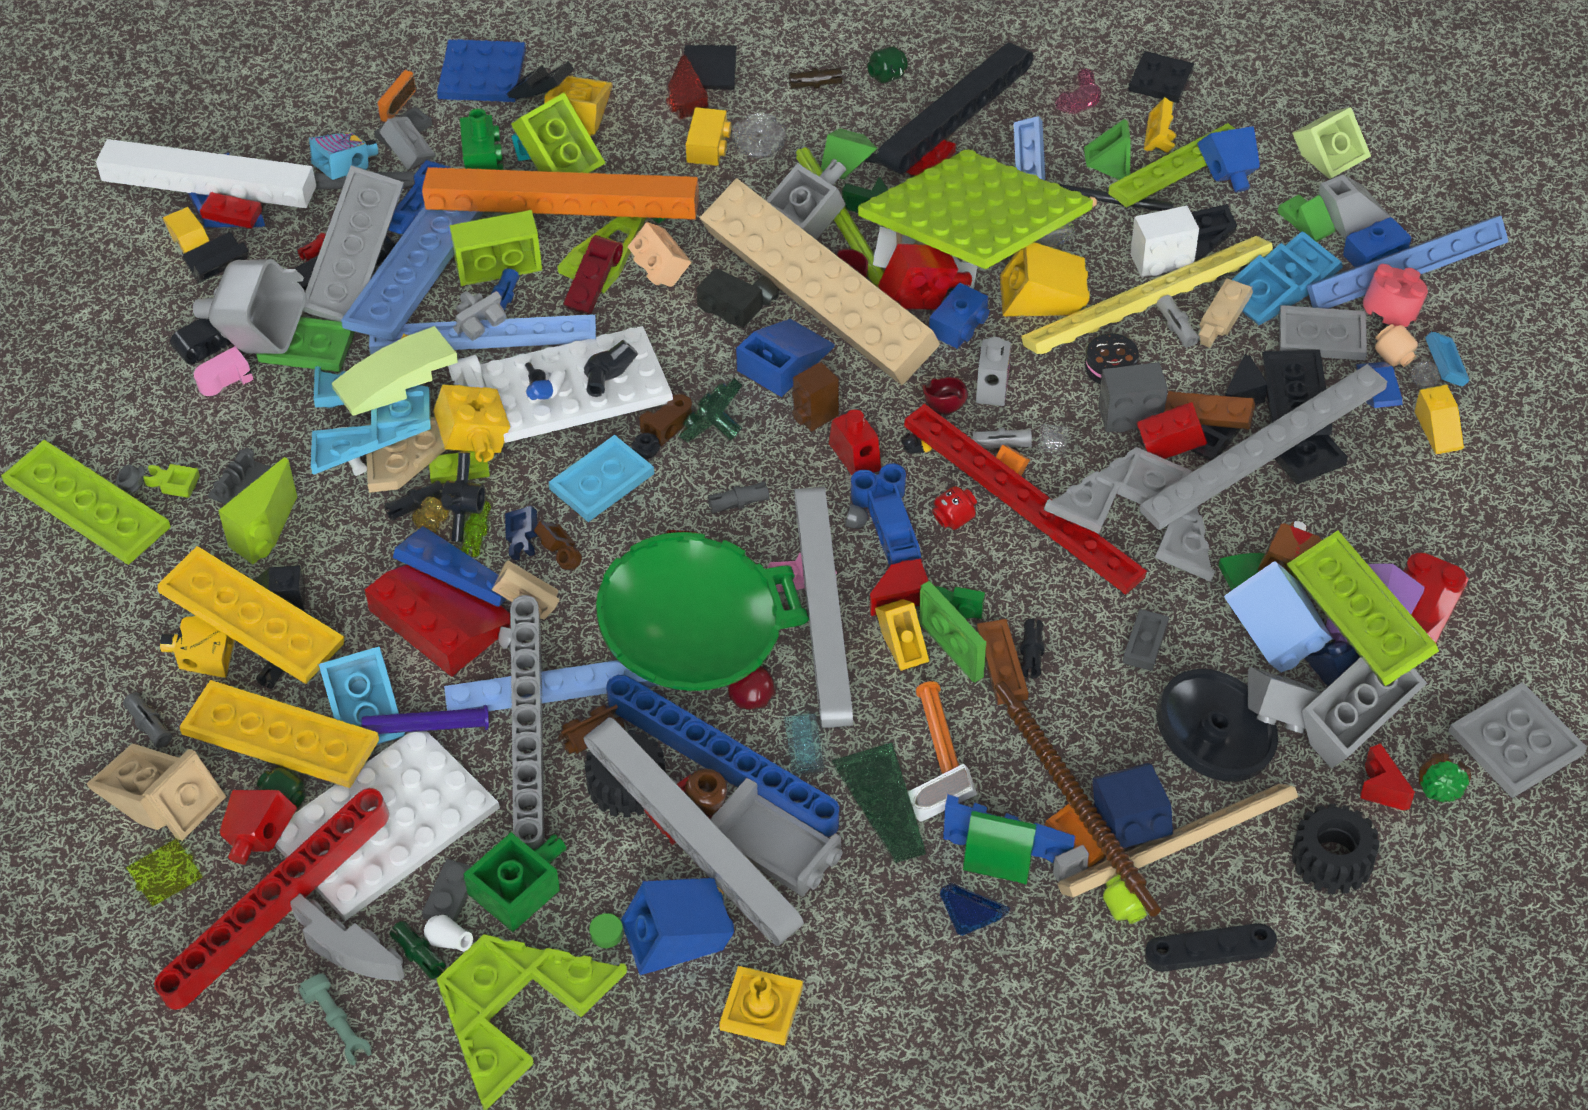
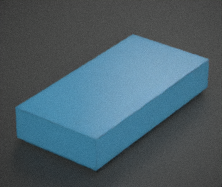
(1447, 359)

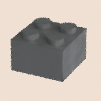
(1131, 395)

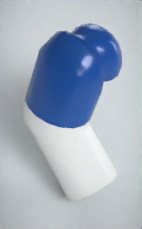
(546, 388)

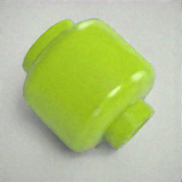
(1122, 903)

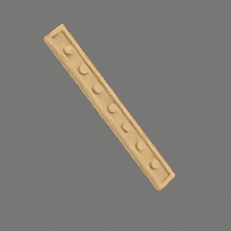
(1181, 838)

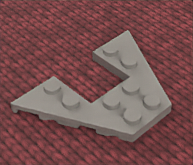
(1138, 479)

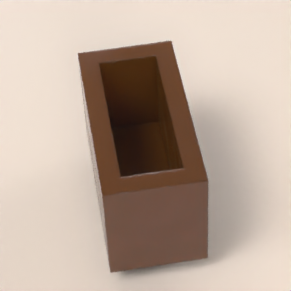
(815, 396)

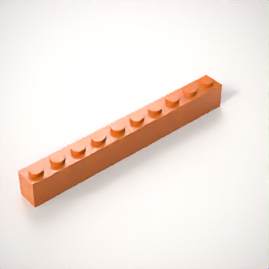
(561, 193)

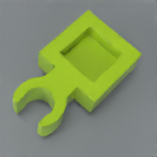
(175, 481)

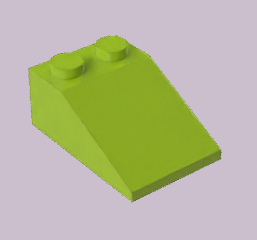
(259, 513)

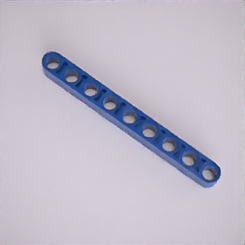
(634, 698)

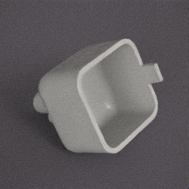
(255, 306)

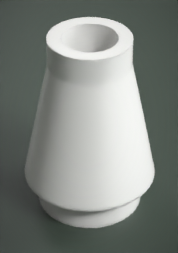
(445, 933)

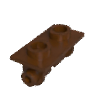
(576, 731)

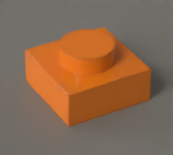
(1013, 459)

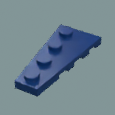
(449, 564)
(1047, 844)

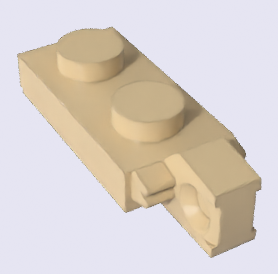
(1224, 311)

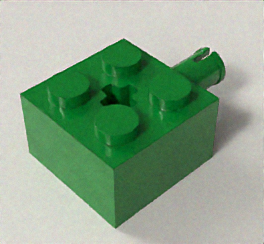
(480, 140)
(515, 879)

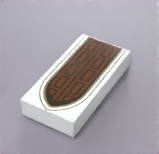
(931, 796)

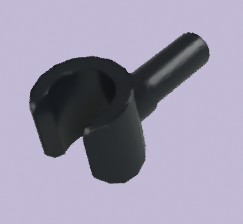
(534, 374)

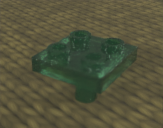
(712, 413)

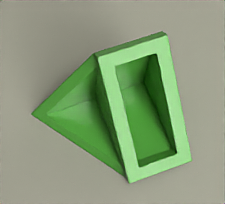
(848, 149)
(1111, 151)

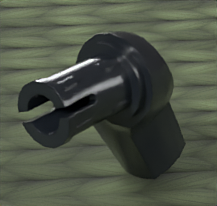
(607, 366)

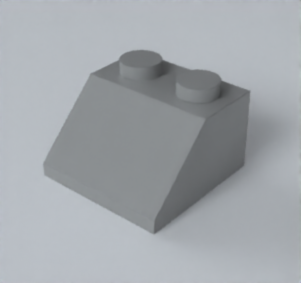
(1279, 698)

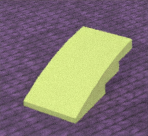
(393, 369)

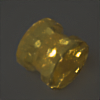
(430, 514)

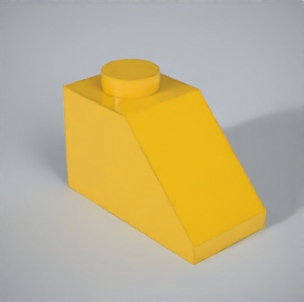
(1439, 419)
(902, 633)

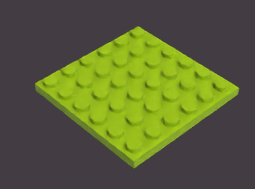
(975, 208)

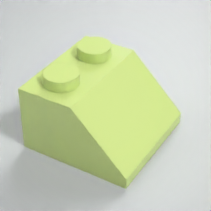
(1333, 142)

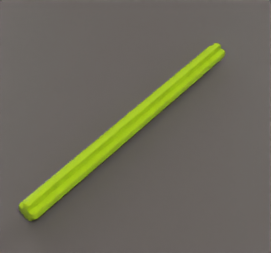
(844, 220)

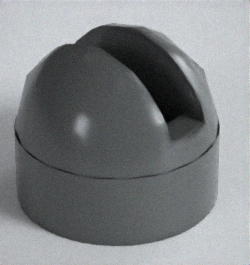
(856, 517)

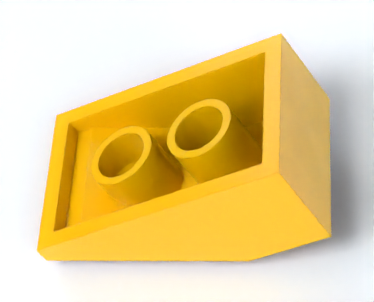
(587, 98)

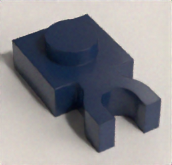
(520, 530)

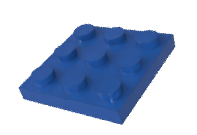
(480, 70)

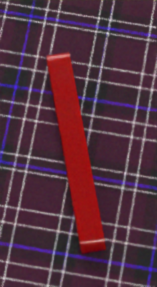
(269, 912)

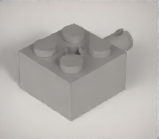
(809, 198)

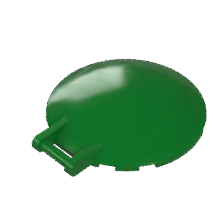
(693, 611)

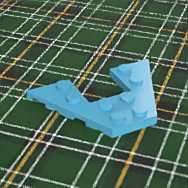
(388, 424)

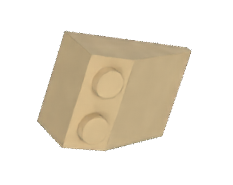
(128, 778)

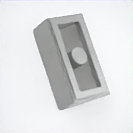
(406, 142)

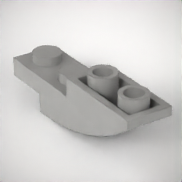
(347, 948)

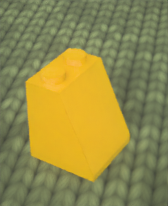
(1043, 283)

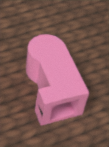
(222, 371)

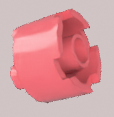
(1395, 295)

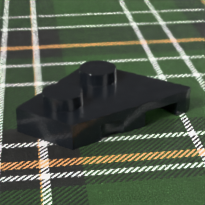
(1214, 228)

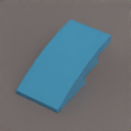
(1284, 275)

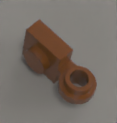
(555, 538)

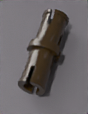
(815, 78)

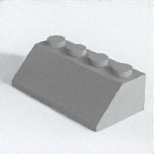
(1355, 709)

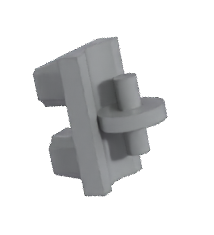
(475, 309)

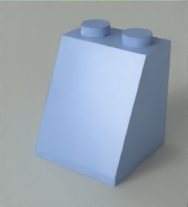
(1279, 617)

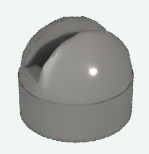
(505, 637)

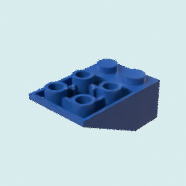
(780, 353)

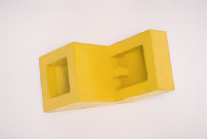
(186, 229)

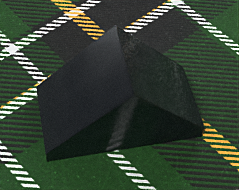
(1248, 382)

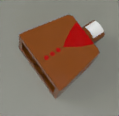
(1288, 544)

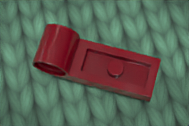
(592, 274)

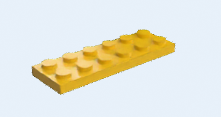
(251, 614)
(279, 733)

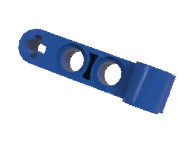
(883, 498)

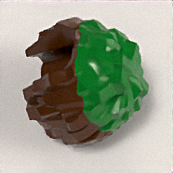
(1443, 778)

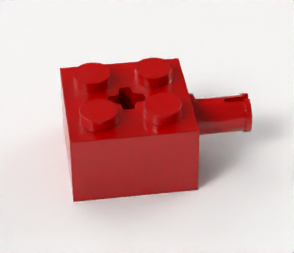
(921, 276)

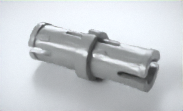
(1173, 316)
(996, 439)

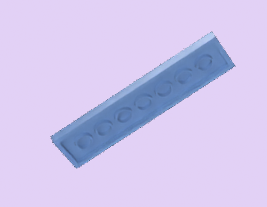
(406, 274)

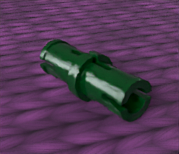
(417, 950)

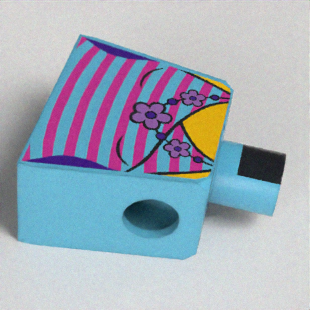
(338, 152)

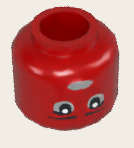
(954, 508)

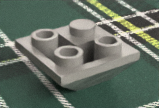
(1350, 205)

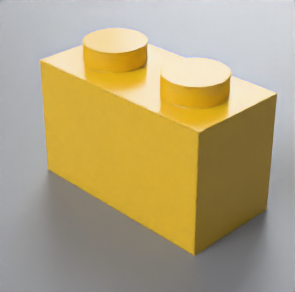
(707, 136)

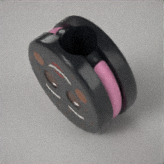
(1108, 352)

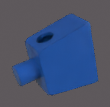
(1231, 156)

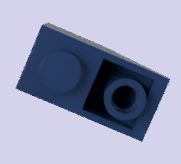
(1332, 660)

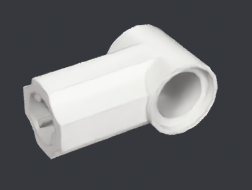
(467, 372)

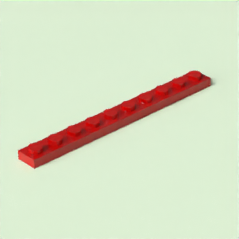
(1024, 498)

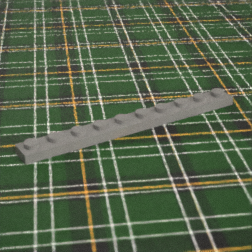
(1262, 447)

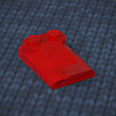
(1442, 591)

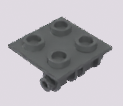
(237, 476)

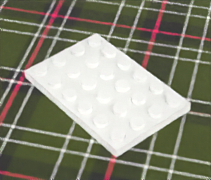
(636, 389)
(429, 808)

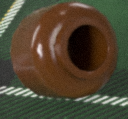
(707, 790)

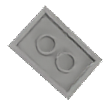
(1333, 331)

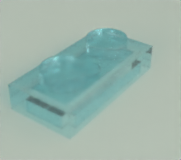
(804, 744)

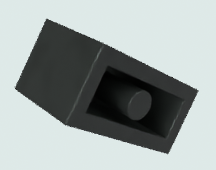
(729, 298)

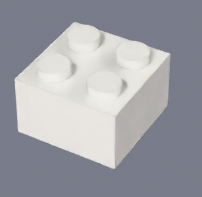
(1164, 241)

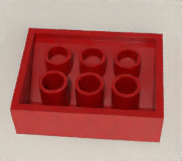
(436, 616)

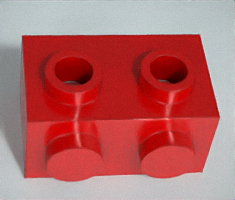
(1172, 431)

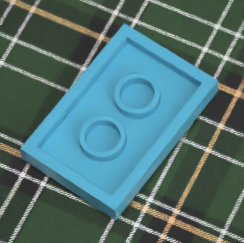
(601, 478)

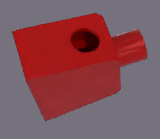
(853, 434)
(255, 821)

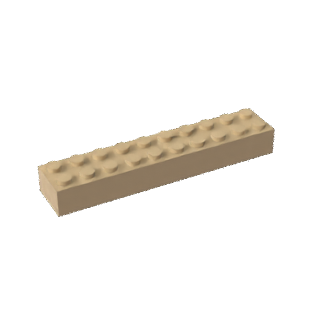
(820, 281)

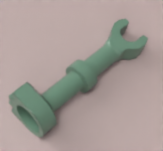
(317, 988)

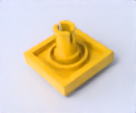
(761, 1005)

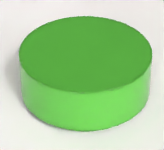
(606, 930)

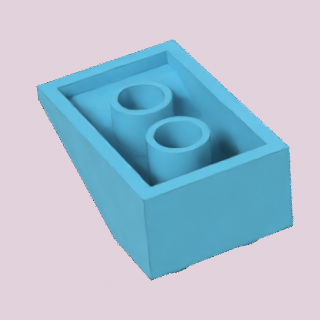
(360, 688)

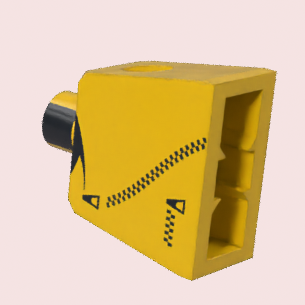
(199, 647)

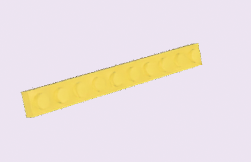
(1145, 295)

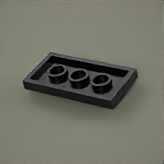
(1293, 380)

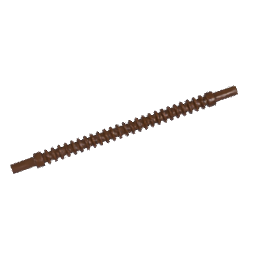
(1130, 875)

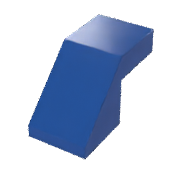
(1391, 395)

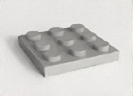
(1517, 739)

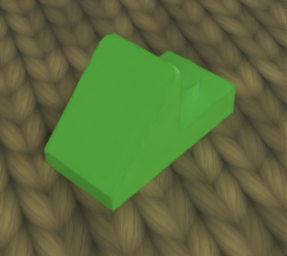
(1308, 216)

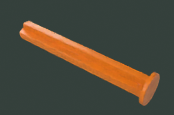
(937, 725)

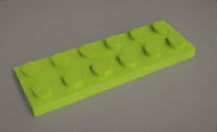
(86, 502)
(1362, 608)

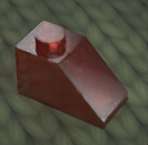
(685, 90)

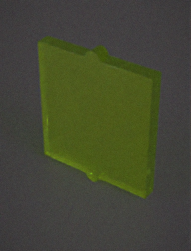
(164, 872)

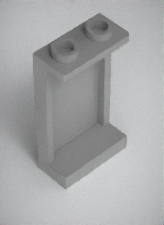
(776, 840)

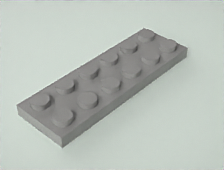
(352, 243)

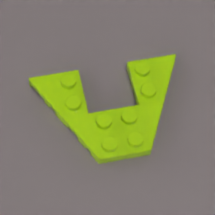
(489, 978)

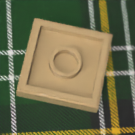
(185, 794)

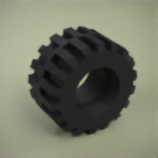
(608, 790)
(1329, 869)

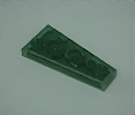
(883, 798)

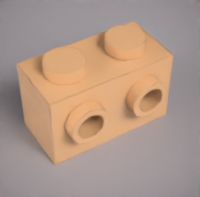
(659, 255)

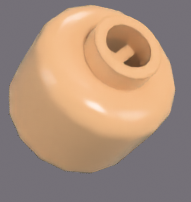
(1396, 345)

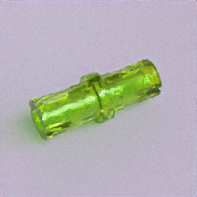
(475, 530)

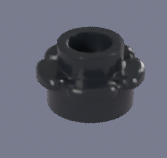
(646, 450)

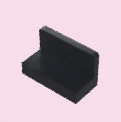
(214, 256)

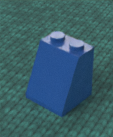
(676, 922)

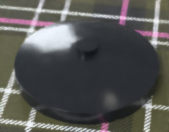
(1212, 728)

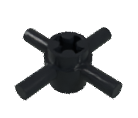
(462, 497)

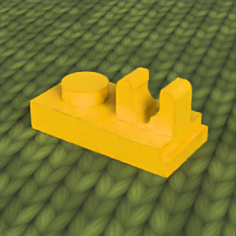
(1157, 127)

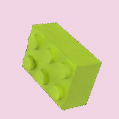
(557, 138)
(494, 244)

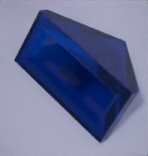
(970, 910)

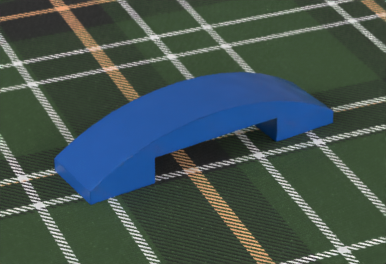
(412, 202)

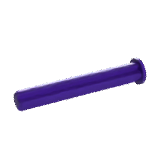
(427, 721)

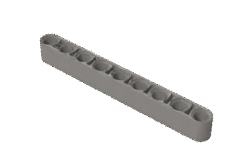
(823, 608)
(526, 710)
(693, 831)

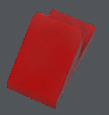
(1386, 782)

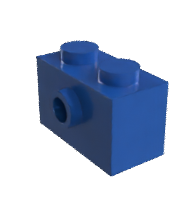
(1375, 242)
(959, 315)

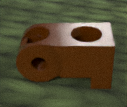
(668, 419)

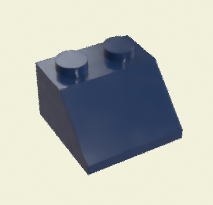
(1133, 805)

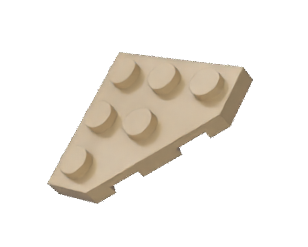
(400, 462)

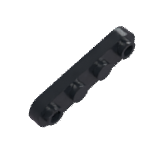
(1210, 947)

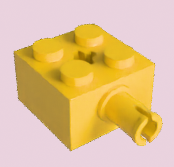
(471, 420)

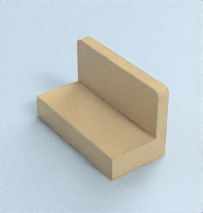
(515, 582)

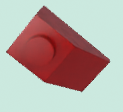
(898, 583)

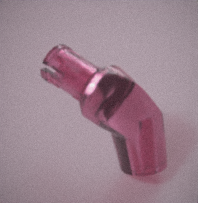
(1082, 99)

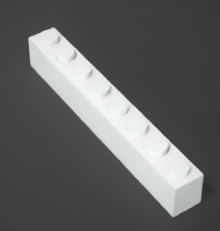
(206, 173)

